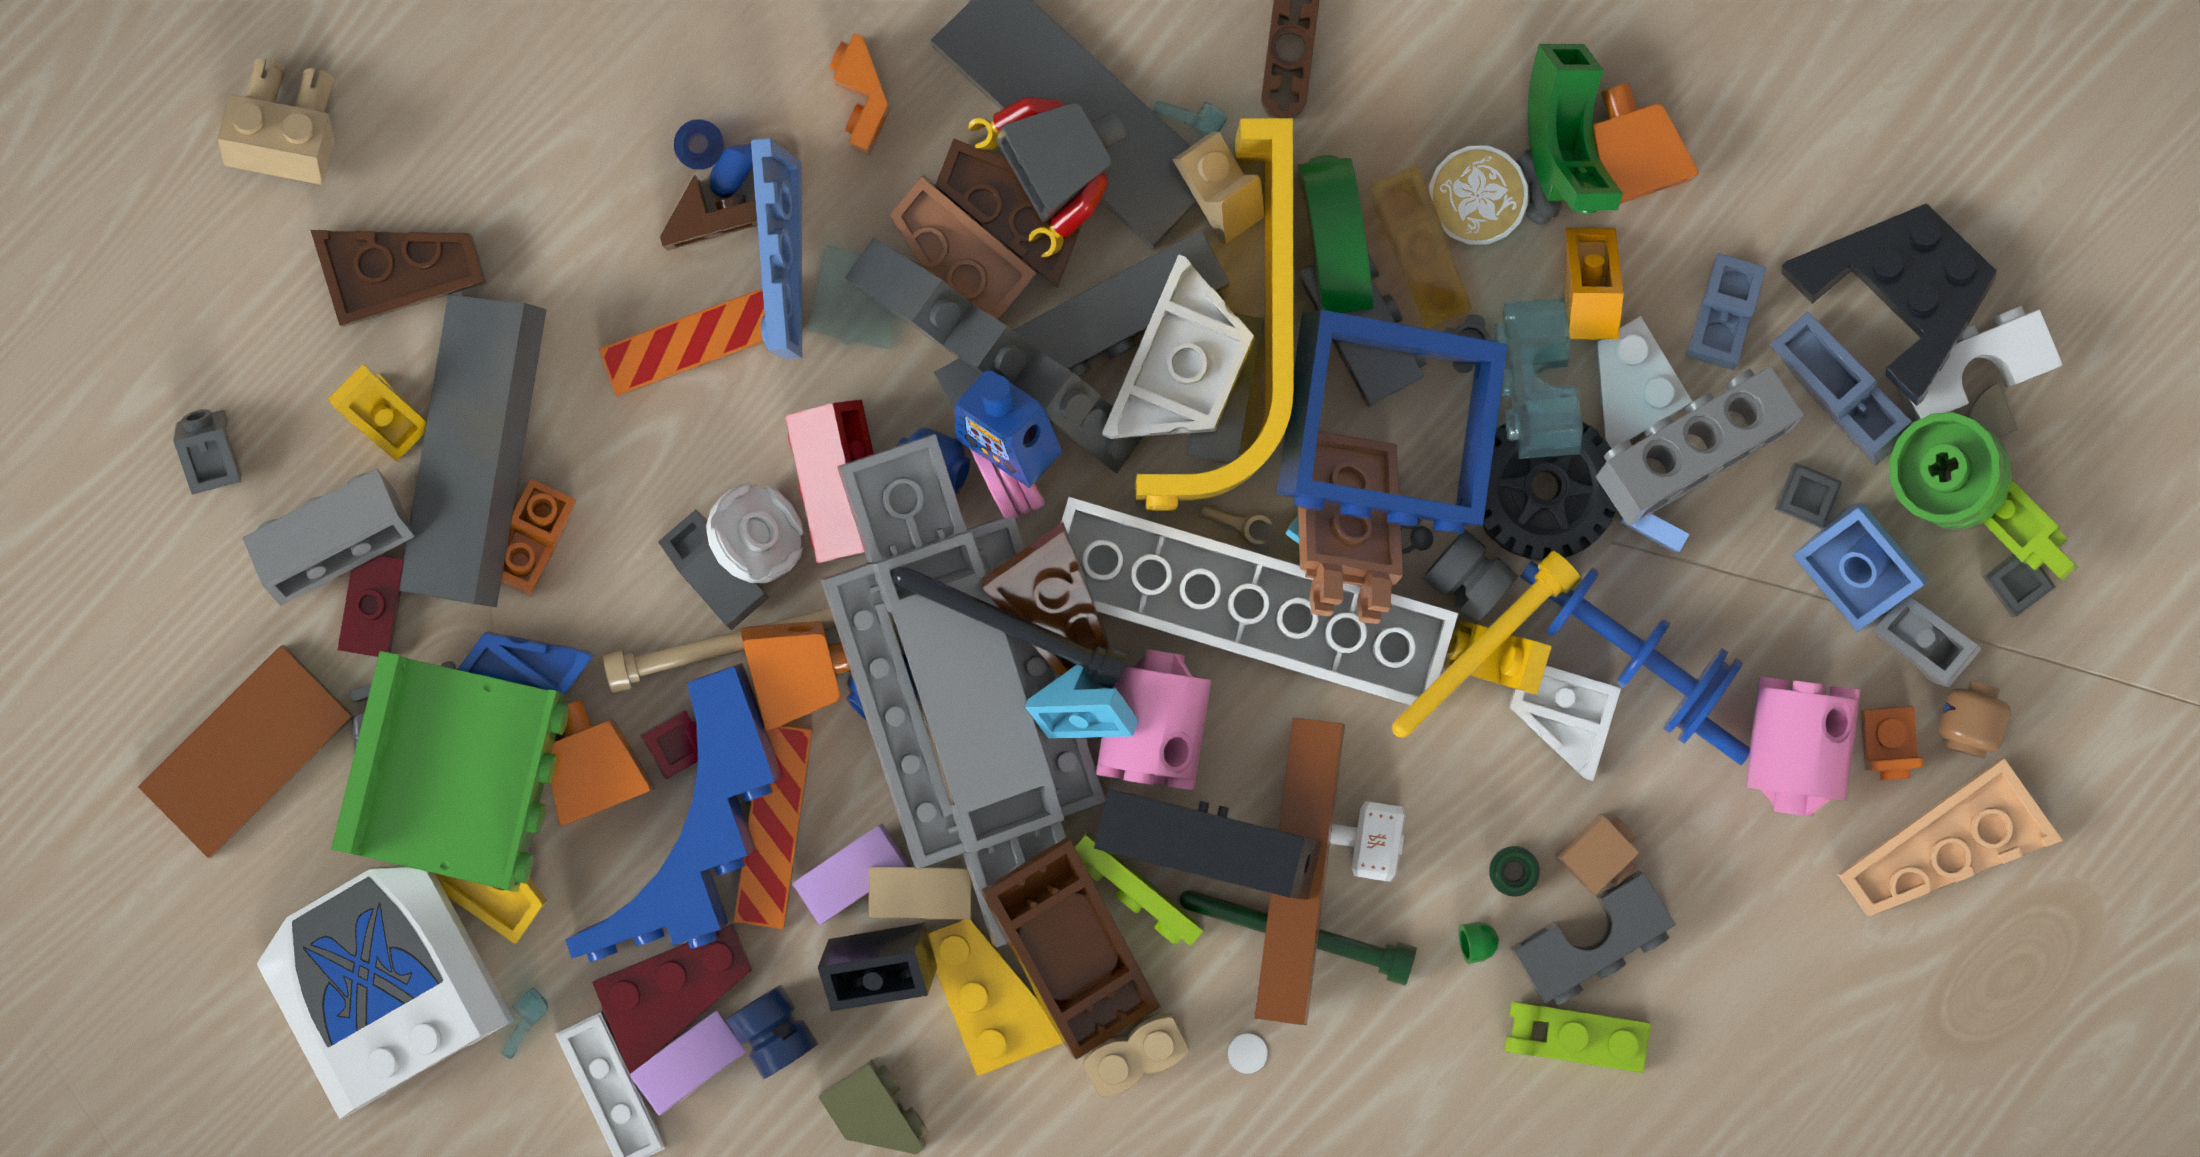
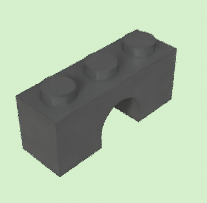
(1633, 921)

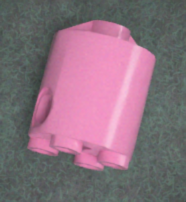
(1169, 727)
(1802, 744)

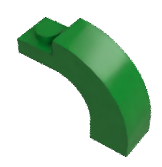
(1561, 129)
(1337, 234)

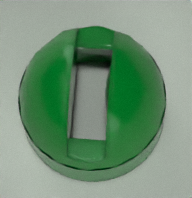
(1477, 941)

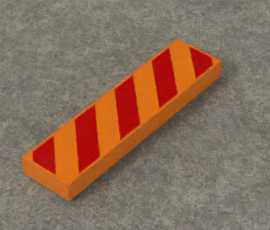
(685, 343)
(774, 832)

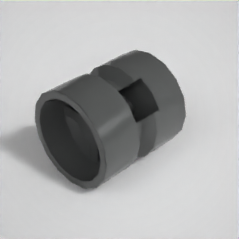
(1470, 576)

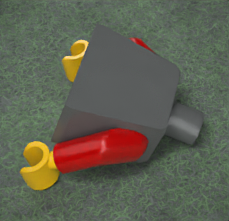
(1055, 158)

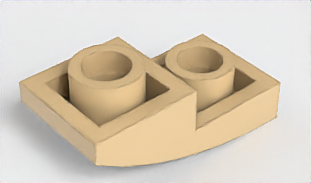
(919, 893)

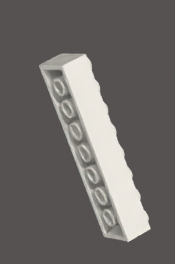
(1252, 605)

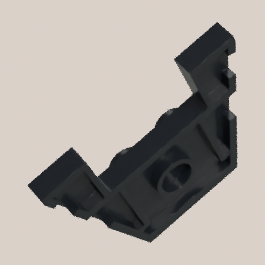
(1919, 273)

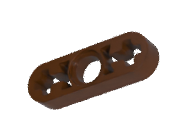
(1298, 86)

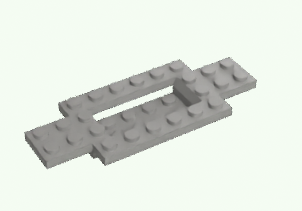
(971, 678)

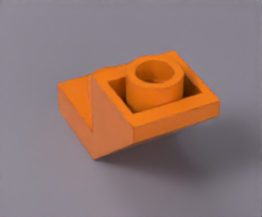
(857, 74)

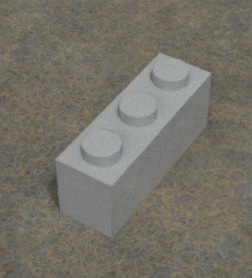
(328, 536)

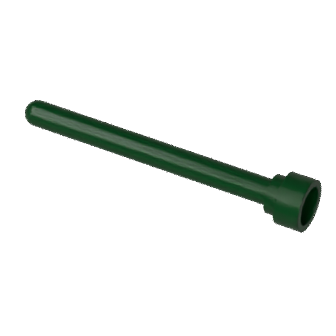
(1392, 960)

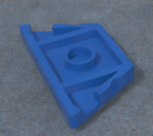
(527, 661)

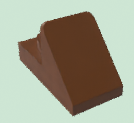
(694, 223)

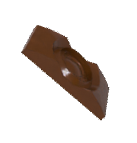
(1070, 948)

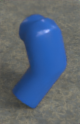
(731, 170)

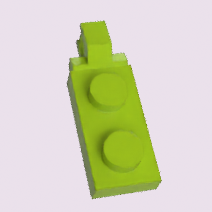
(2030, 533)

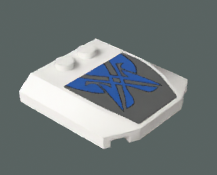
(380, 983)

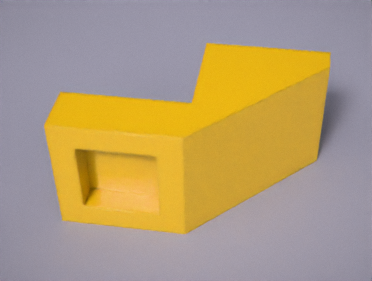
(1514, 664)

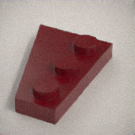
(668, 992)

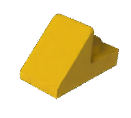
(379, 412)

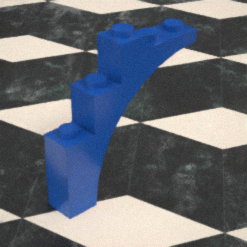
(732, 761)

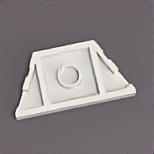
(1182, 363)

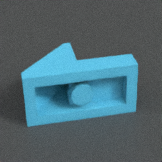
(1081, 709)

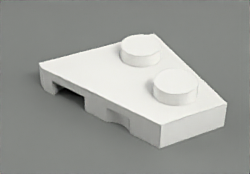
(1570, 716)

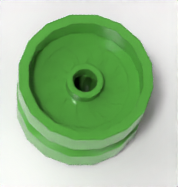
(1921, 464)

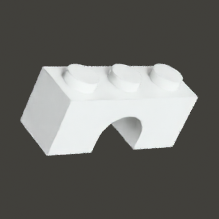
(2016, 346)

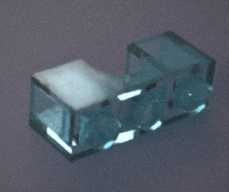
(1542, 416)

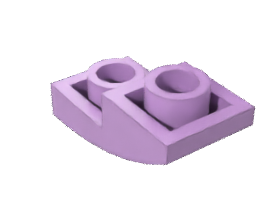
(845, 875)
(687, 1063)

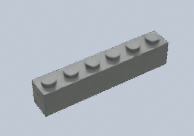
(1102, 316)

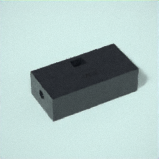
(1208, 844)

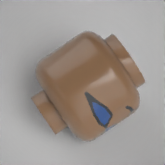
(1974, 720)

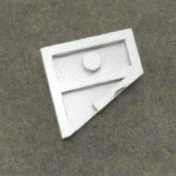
(1635, 383)

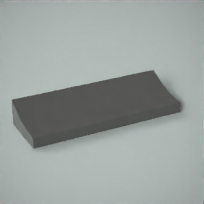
(1021, 52)
(472, 449)

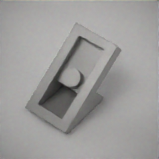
(1927, 641)

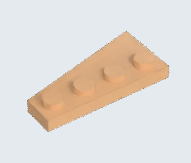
(1964, 833)

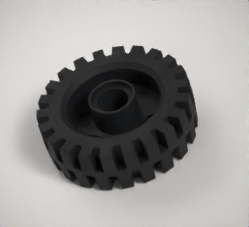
(1538, 526)

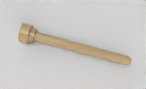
(626, 668)

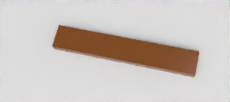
(1294, 922)

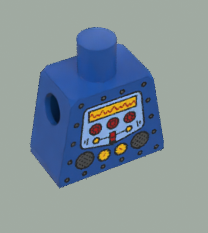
(998, 422)

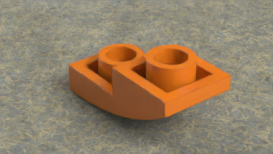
(534, 535)

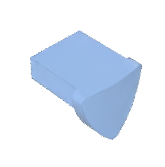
(1659, 532)

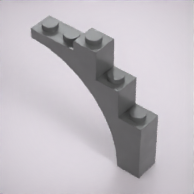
(989, 345)

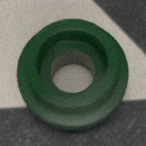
(1530, 871)

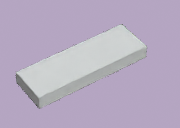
(610, 1089)

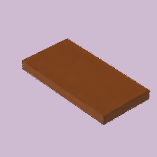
(246, 751)

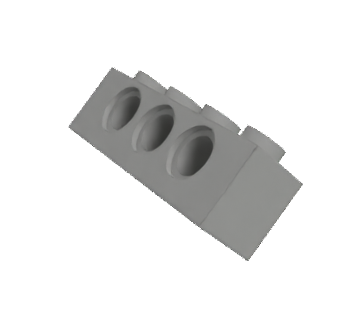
(1641, 491)

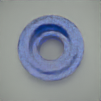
(702, 160)

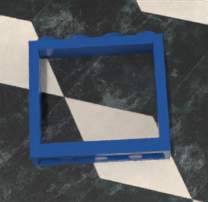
(1302, 430)

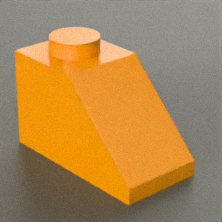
(1593, 283)

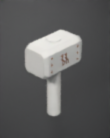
(1376, 840)

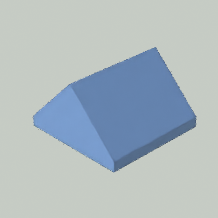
(1859, 566)

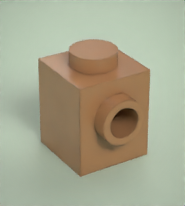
(1601, 853)

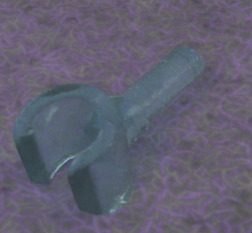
(1207, 120)
(531, 1009)

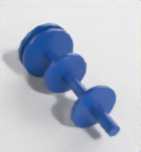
(1699, 693)

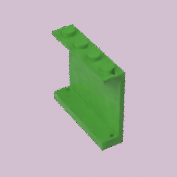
(450, 772)

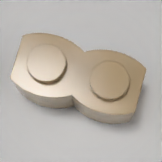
(1148, 1048)

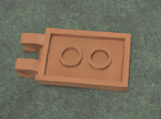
(1350, 548)

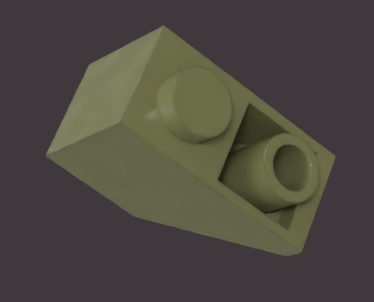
(870, 1113)

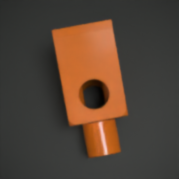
(1640, 146)
(792, 669)
(594, 768)

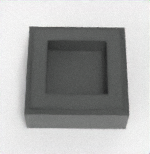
(1808, 495)
(2018, 584)

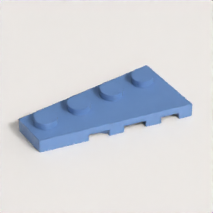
(780, 245)

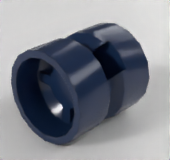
(772, 1031)

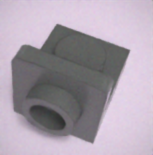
(206, 451)

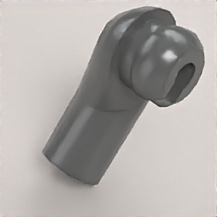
(1540, 209)

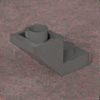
(693, 558)

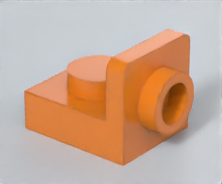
(1890, 742)

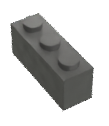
(1373, 369)

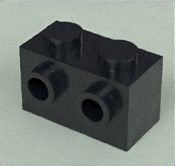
(877, 967)

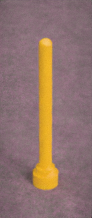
(1554, 577)

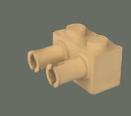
(275, 136)

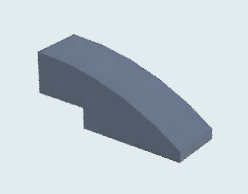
(1841, 387)

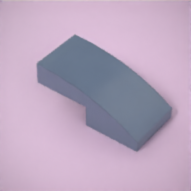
(1726, 311)

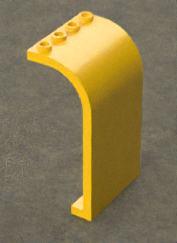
(1272, 143)

